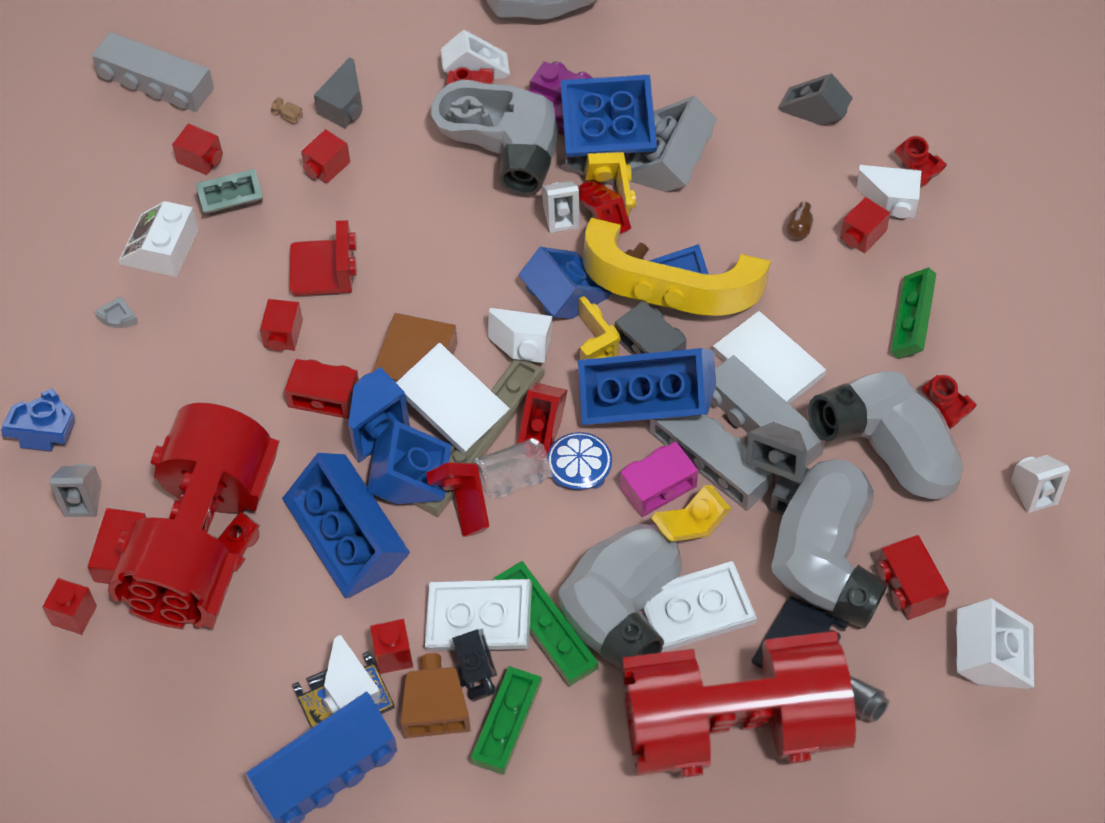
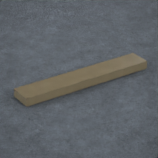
(512, 391)

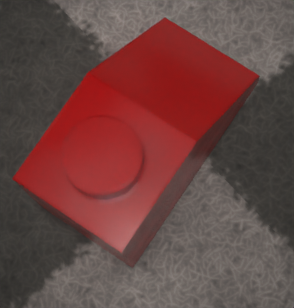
(542, 414)

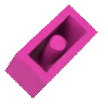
(658, 478)

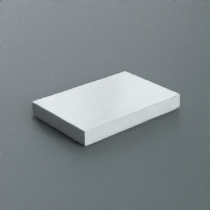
(771, 357)
(452, 398)
(492, 605)
(700, 606)

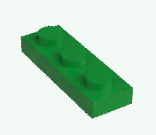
(913, 313)
(506, 720)

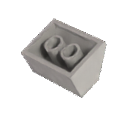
(680, 138)

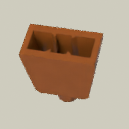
(433, 701)

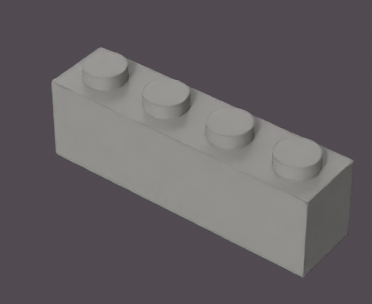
(153, 72)
(755, 404)
(716, 456)

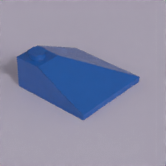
(608, 115)

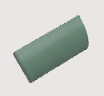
(229, 191)

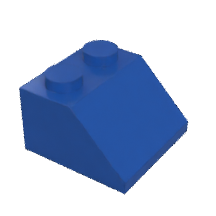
(560, 281)
(374, 406)
(401, 464)

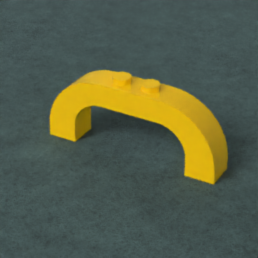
(670, 285)

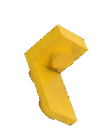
(612, 166)
(607, 337)
(696, 520)

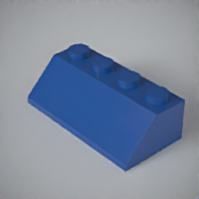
(646, 386)
(345, 524)
(323, 762)

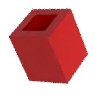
(197, 149)
(325, 156)
(864, 225)
(281, 325)
(69, 606)
(391, 646)

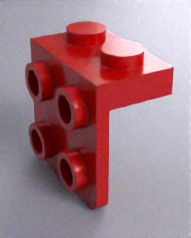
(324, 264)

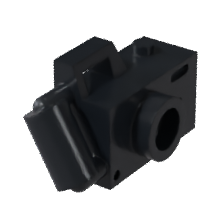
(475, 664)

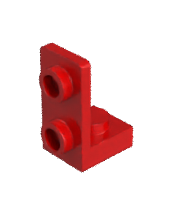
(604, 204)
(468, 493)

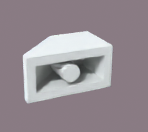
(473, 53)
(891, 189)
(561, 206)
(520, 334)
(1039, 482)
(346, 678)

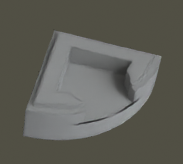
(116, 314)

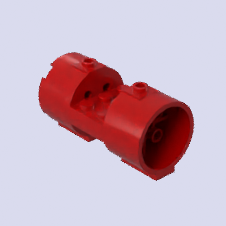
(173, 566)
(802, 697)

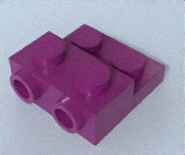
(548, 84)

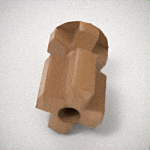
(289, 111)

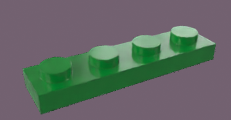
(554, 631)

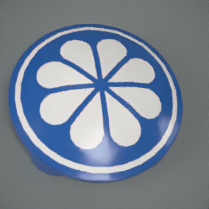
(579, 461)

